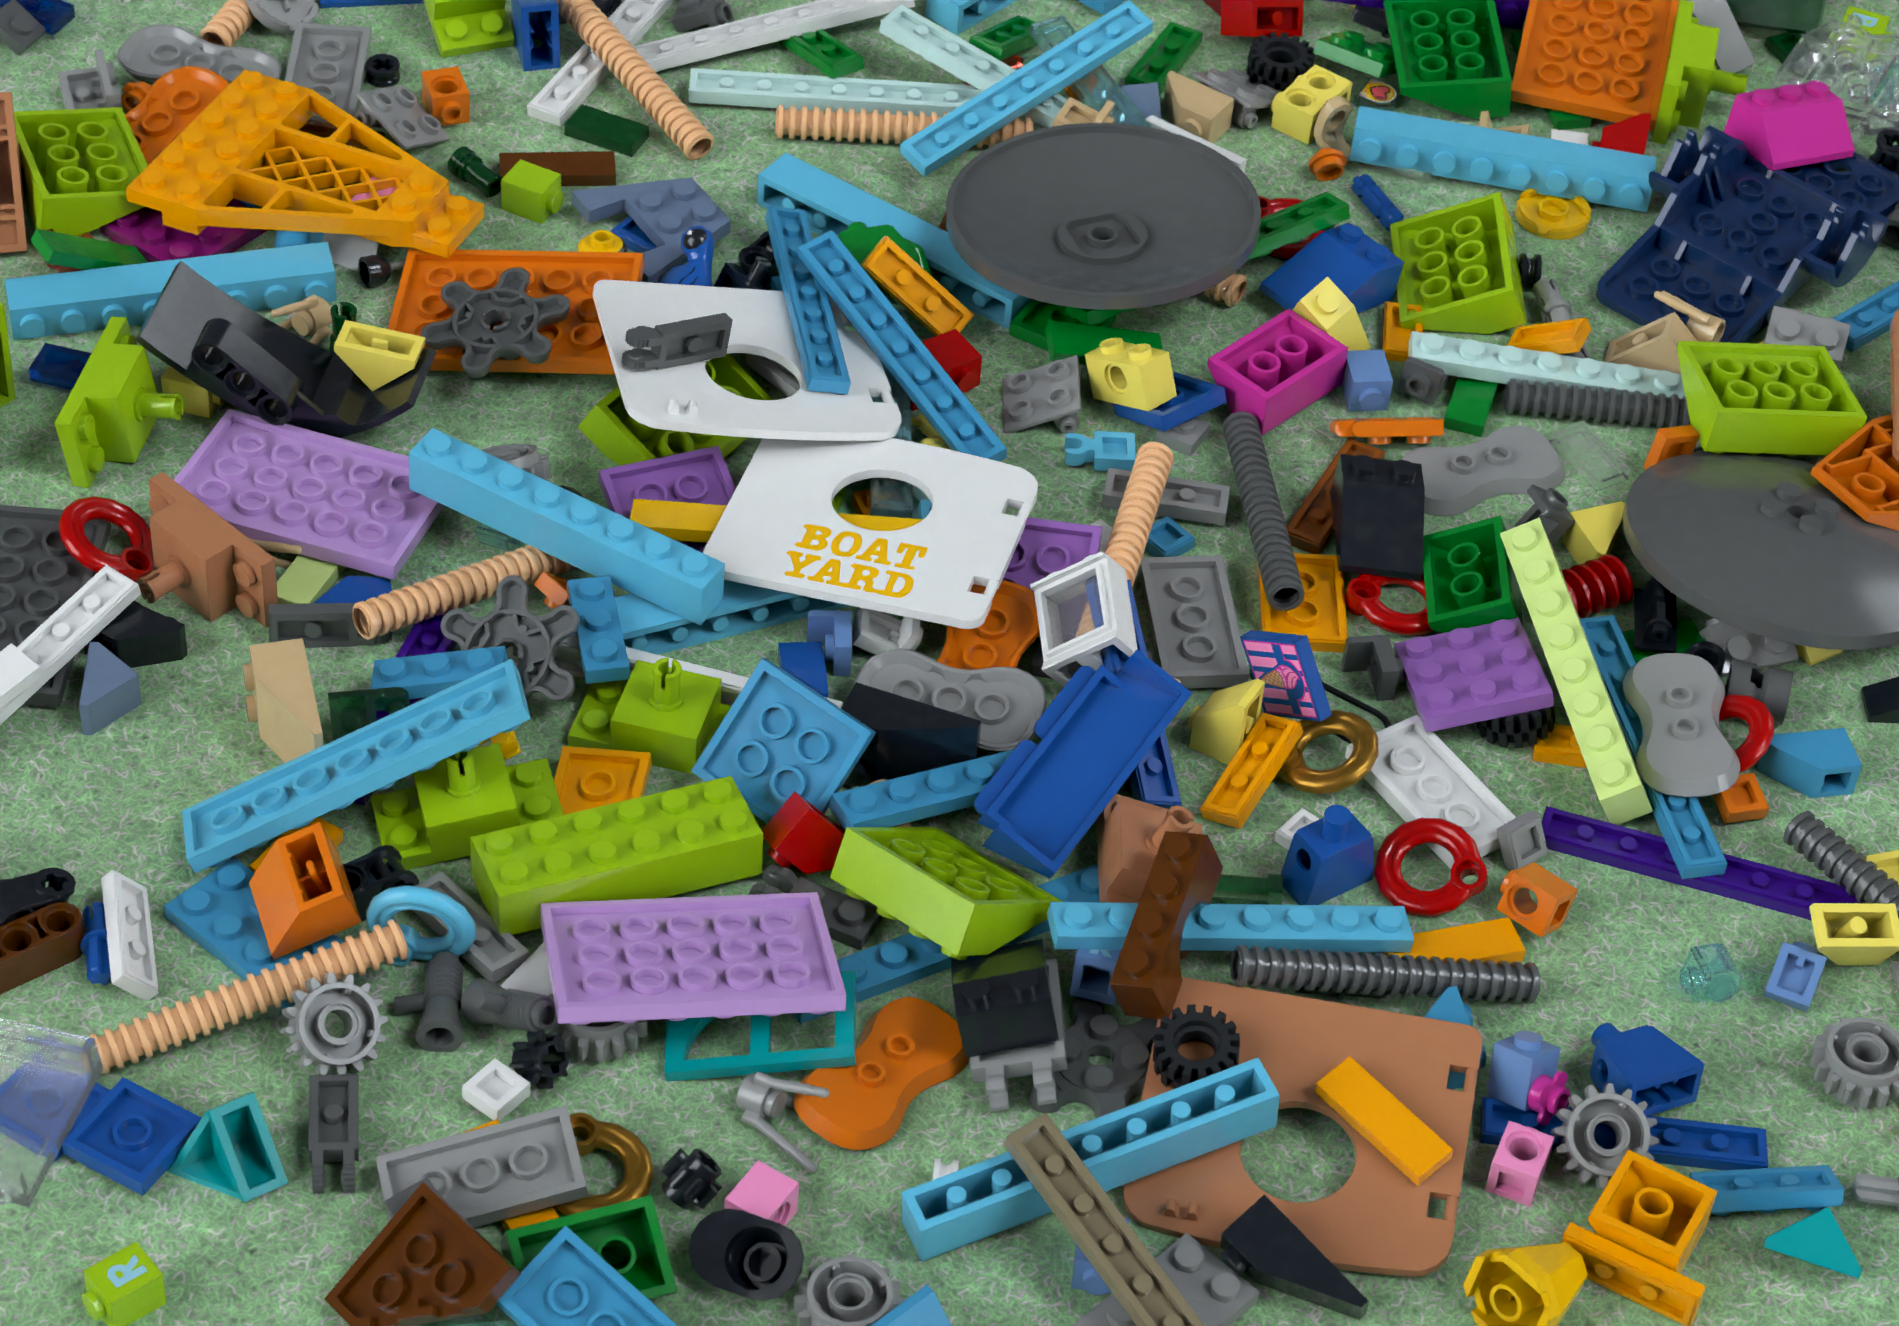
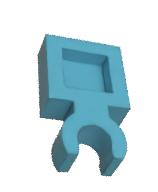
(1104, 450)

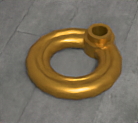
(1343, 776)
(629, 1150)

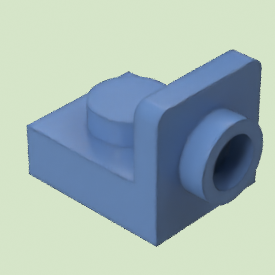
(835, 633)
(1795, 975)

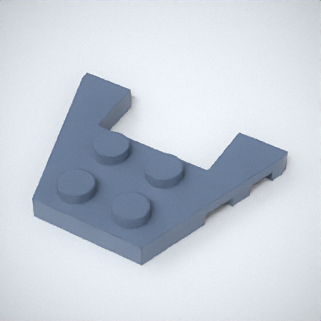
(661, 211)

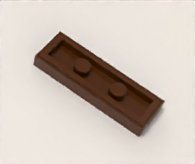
(576, 168)

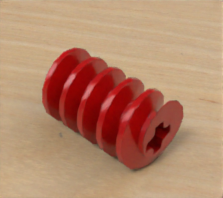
(1598, 584)

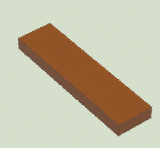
(1313, 521)

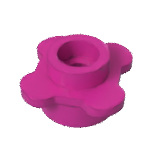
(1548, 1096)

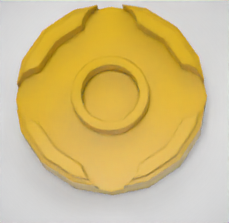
(1552, 221)

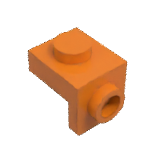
(1671, 442)

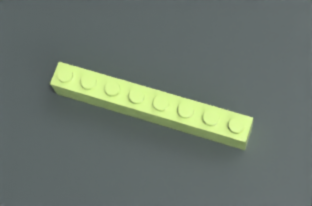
(1576, 673)

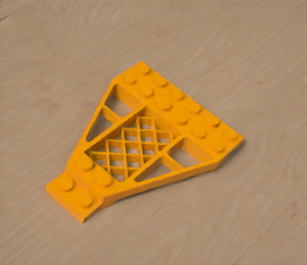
(259, 125)

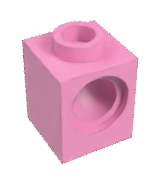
(1519, 1163)
(765, 1194)

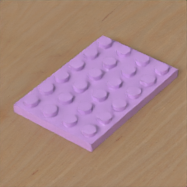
(311, 492)
(690, 958)

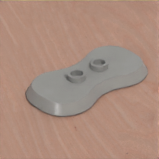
(167, 47)
(1494, 466)
(999, 697)
(1679, 715)

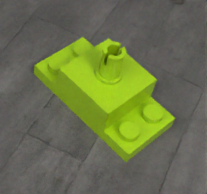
(469, 25)
(1691, 75)
(112, 406)
(654, 712)
(460, 800)

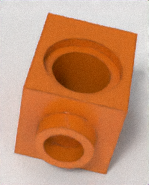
(446, 95)
(1552, 893)

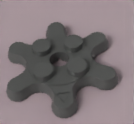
(481, 309)
(516, 626)
(1101, 1086)

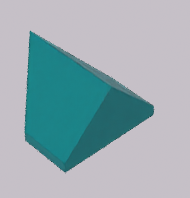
(232, 1151)
(1816, 1241)

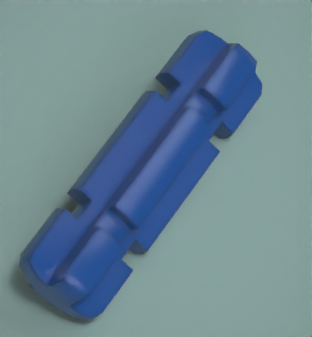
(1376, 201)

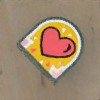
(1377, 95)

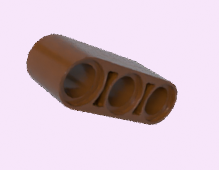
(39, 944)

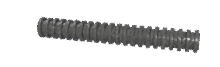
(1595, 404)
(1263, 512)
(1840, 861)
(1384, 973)

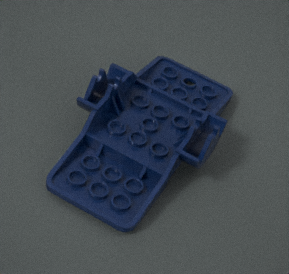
(1747, 235)

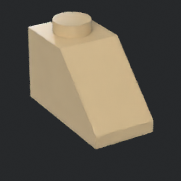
(1197, 107)
(1651, 345)

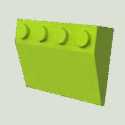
(77, 167)
(1460, 268)
(1767, 398)
(629, 442)
(939, 888)

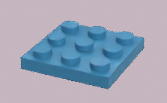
(783, 742)

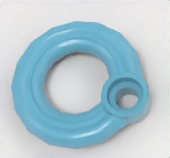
(458, 920)

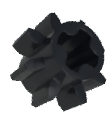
(540, 1059)
(691, 1178)

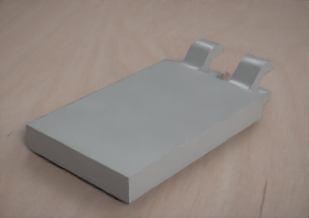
(1035, 1060)

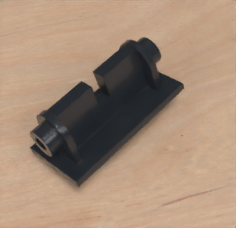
(1655, 618)

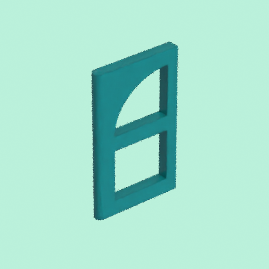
(683, 1033)

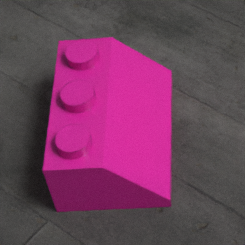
(1791, 125)
(1279, 369)

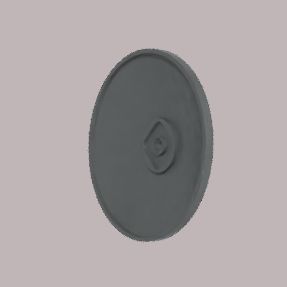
(1103, 216)
(1766, 549)

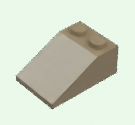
(282, 698)

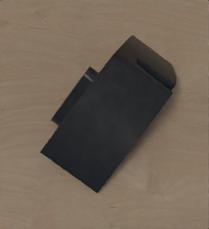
(266, 366)

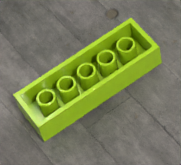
(618, 852)

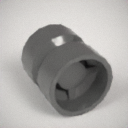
(1769, 687)

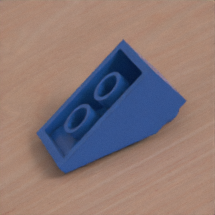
(1352, 261)

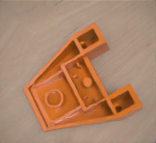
(1865, 473)

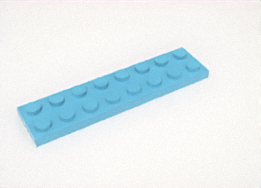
(354, 766)

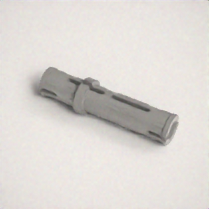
(1554, 307)

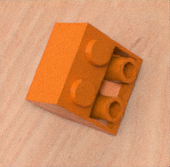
(302, 891)

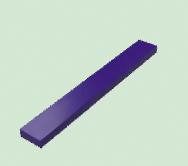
(1651, 857)

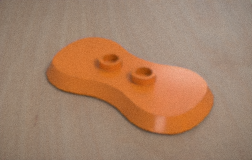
(172, 106)
(1001, 638)
(897, 1058)

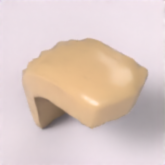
(1331, 123)

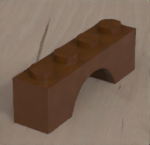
(1149, 962)

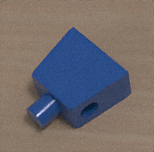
(536, 21)
(1328, 858)
(1646, 1064)

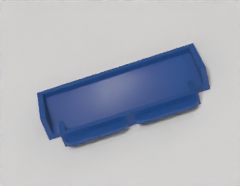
(1088, 749)

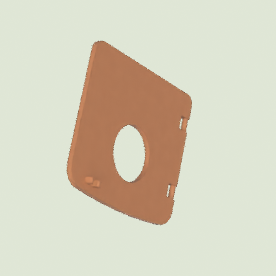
(1379, 1213)

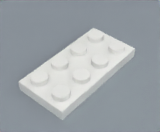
(1429, 781)

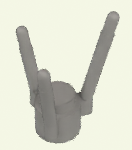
(763, 1098)

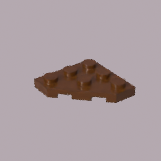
(423, 1269)

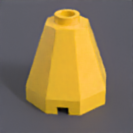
(1525, 1284)

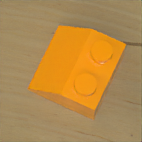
(1653, 1211)

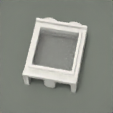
(1083, 613)

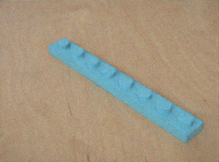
(1026, 88)
(1229, 925)

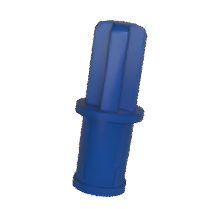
(95, 945)

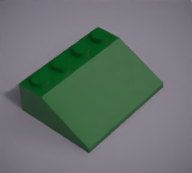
(1450, 55)

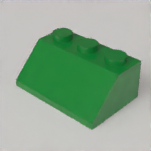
(1469, 577)
(620, 1233)

